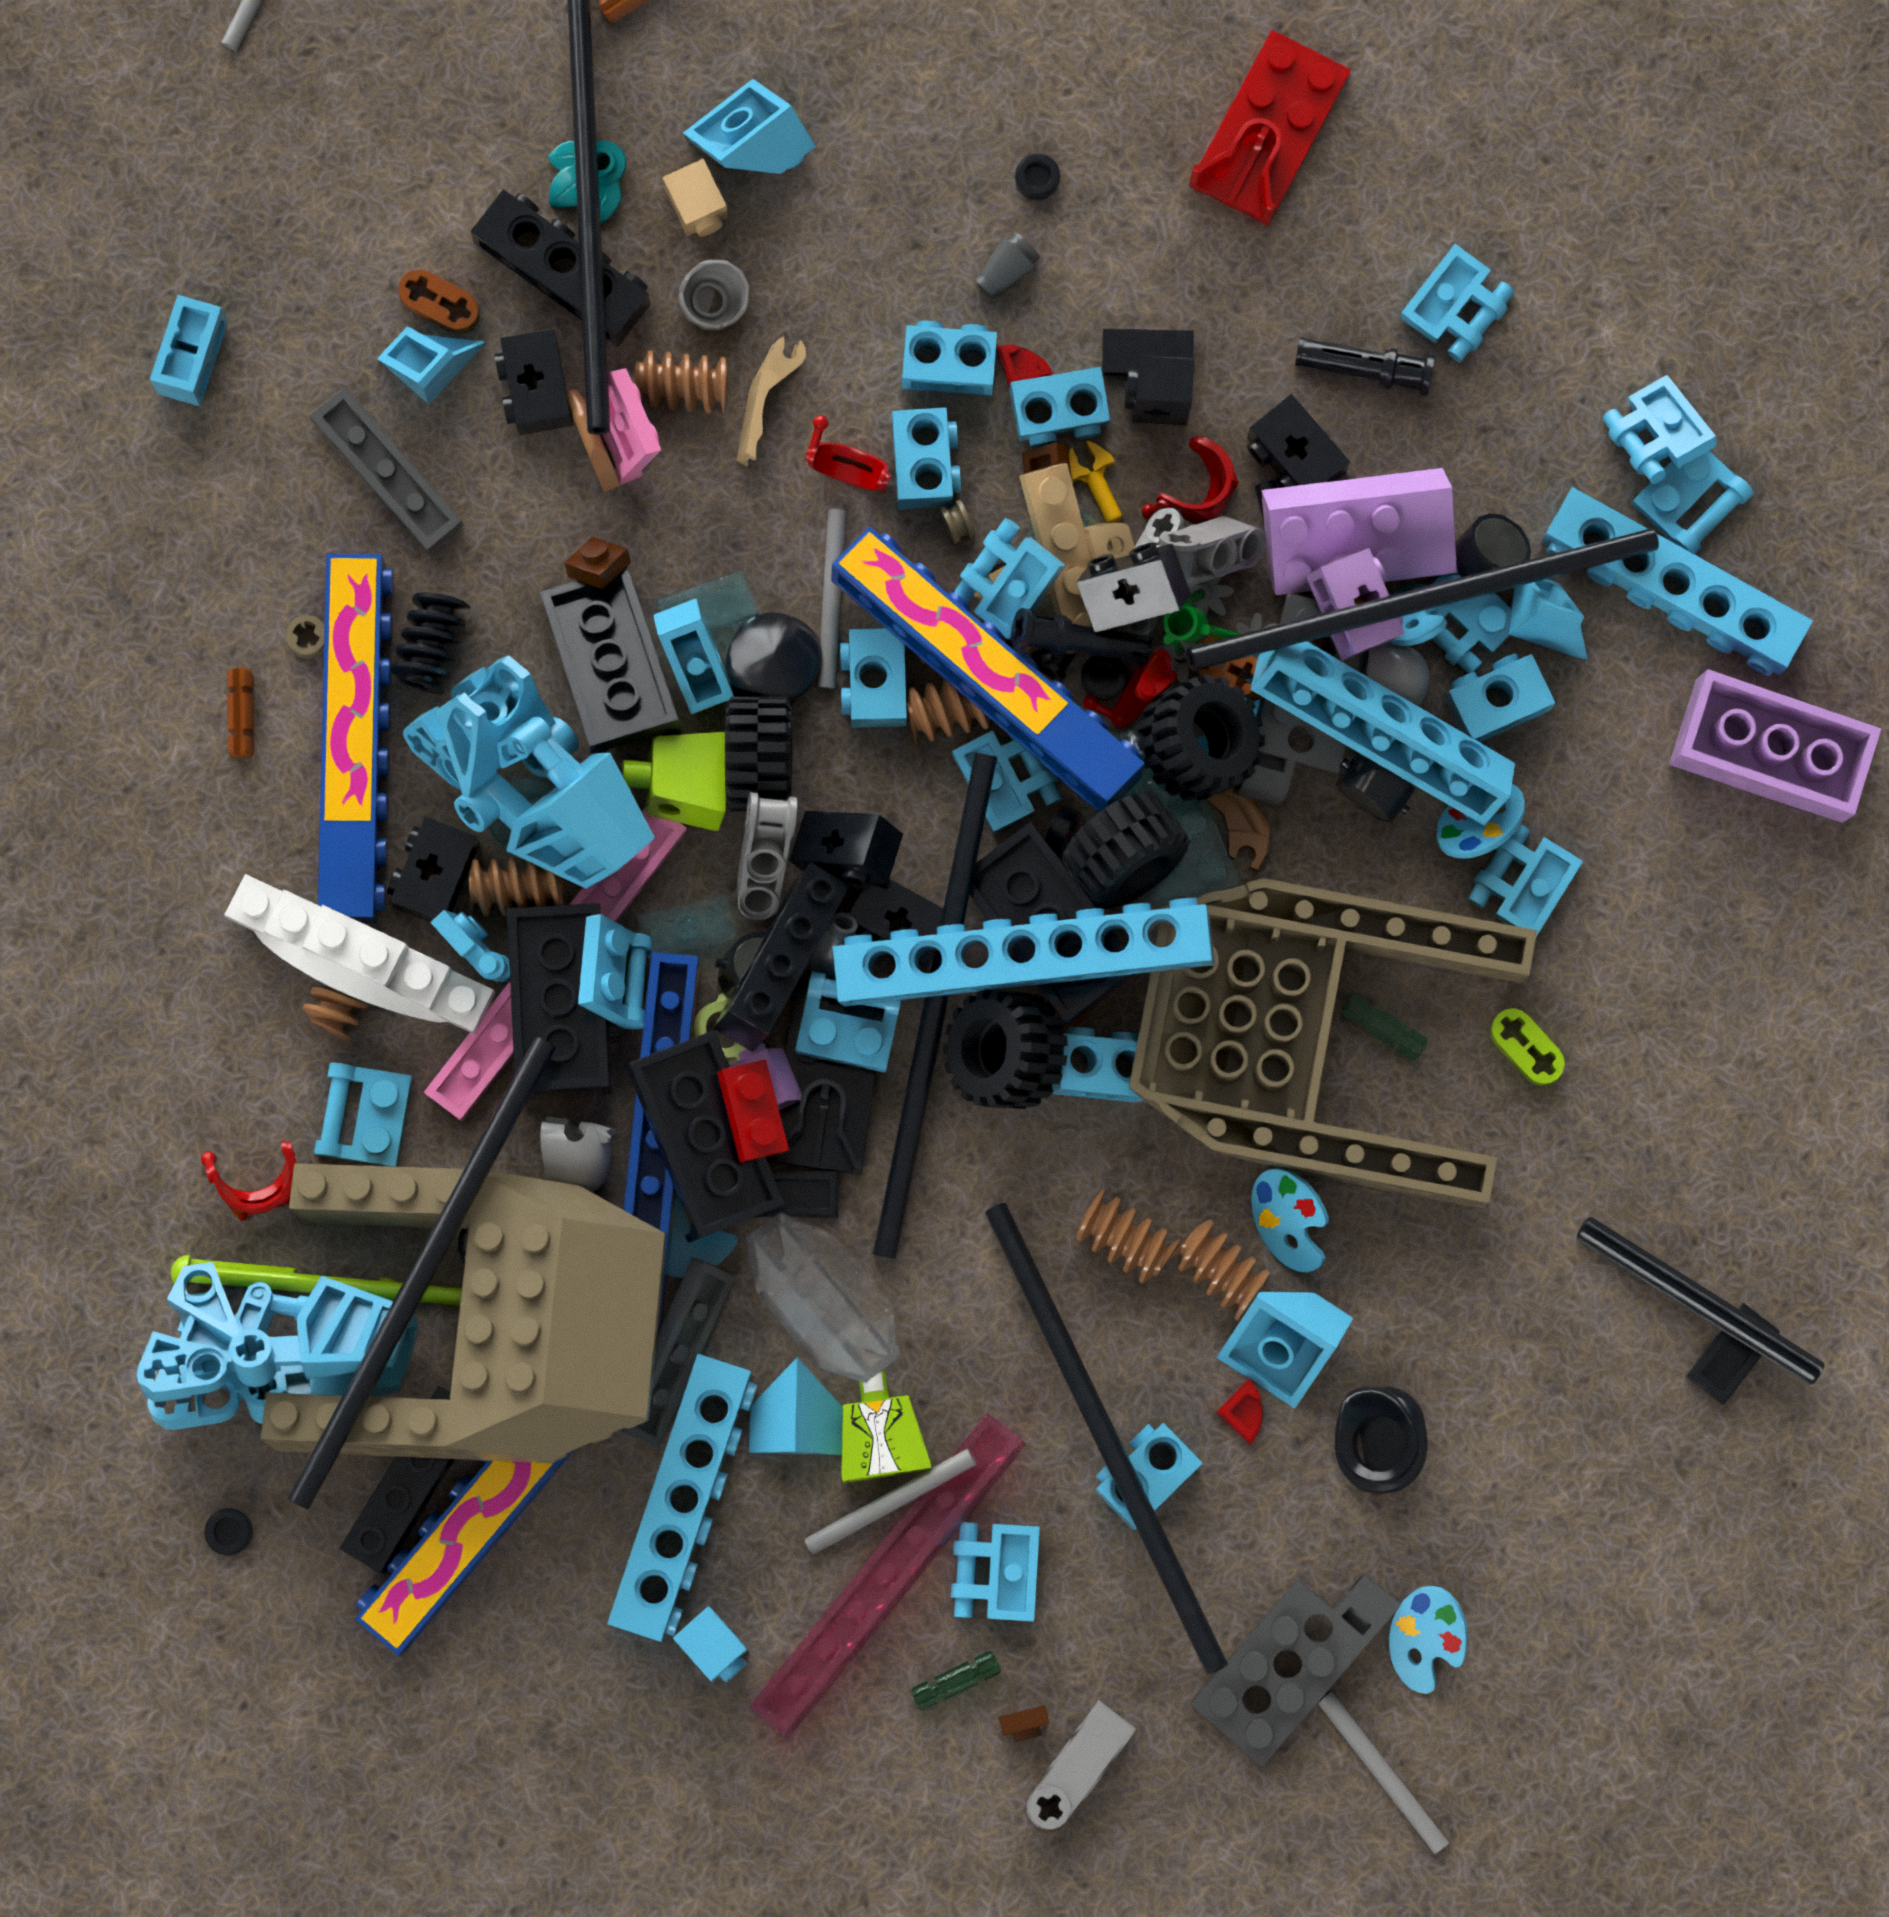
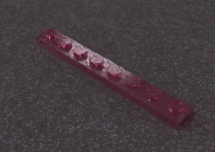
(884, 1580)

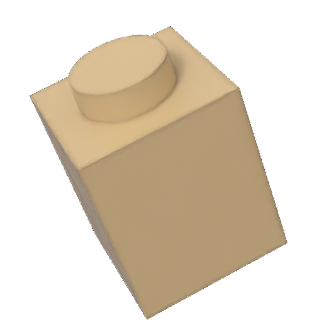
(696, 199)

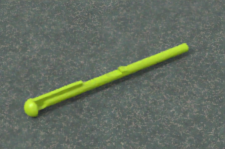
(287, 1280)

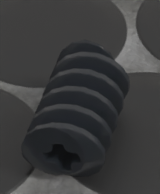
(428, 640)

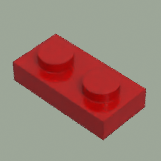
(752, 1111)

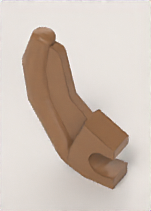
(592, 443)
(1244, 825)

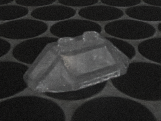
(823, 1298)

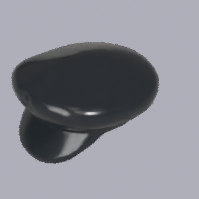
(773, 657)
(1391, 1439)

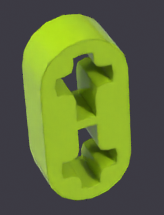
(1536, 1040)

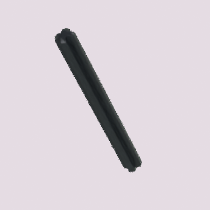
(1700, 1301)

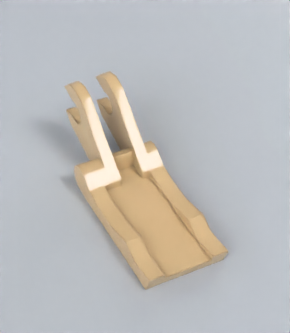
(772, 371)

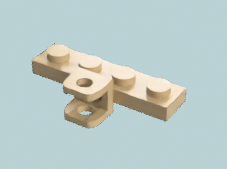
(1062, 533)

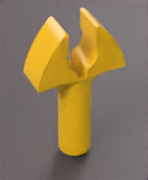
(1096, 480)

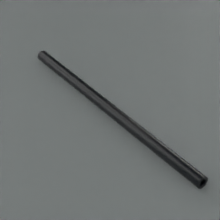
(588, 218)
(1421, 599)
(933, 1012)
(421, 1274)
(1107, 1439)

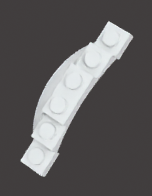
(357, 957)

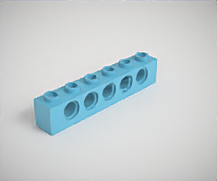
(1701, 581)
(1385, 728)
(707, 1380)

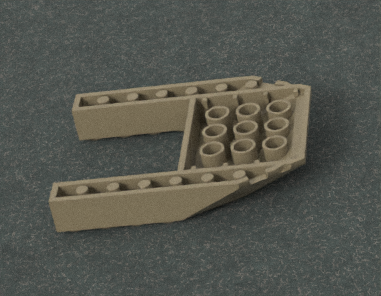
(1245, 1041)
(548, 1321)

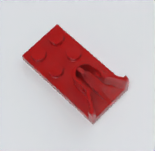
(1269, 127)

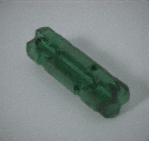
(1384, 1026)
(956, 1680)

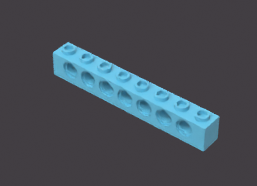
(1189, 949)

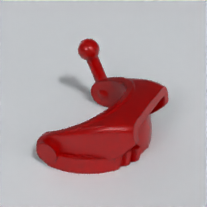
(821, 459)
(1222, 485)
(1140, 690)
(253, 1202)

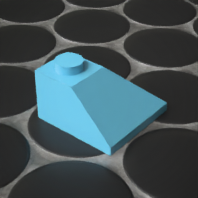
(752, 132)
(1285, 1342)

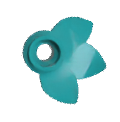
(563, 187)

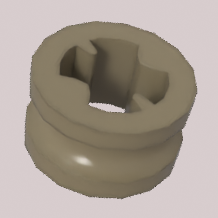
(957, 522)
(294, 642)

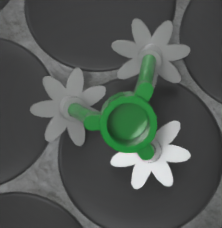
(1191, 623)

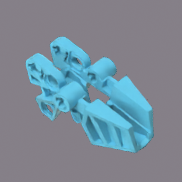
(498, 718)
(221, 1348)

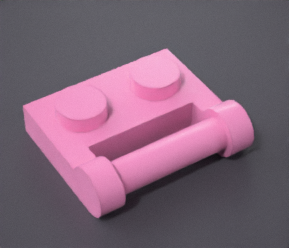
(632, 437)

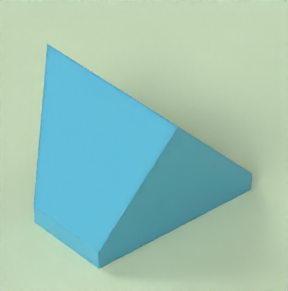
(428, 361)
(1548, 618)
(796, 1416)

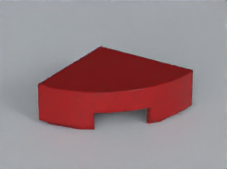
(1021, 363)
(1244, 1411)

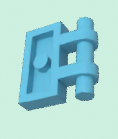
(1445, 295)
(1672, 423)
(1021, 584)
(1484, 620)
(1008, 795)
(1536, 889)
(468, 938)
(1011, 1573)

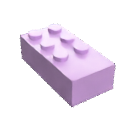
(1397, 516)
(1775, 746)

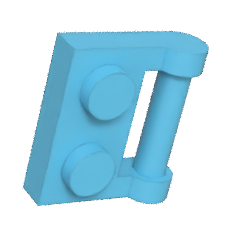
(1681, 488)
(604, 971)
(843, 1036)
(378, 1120)

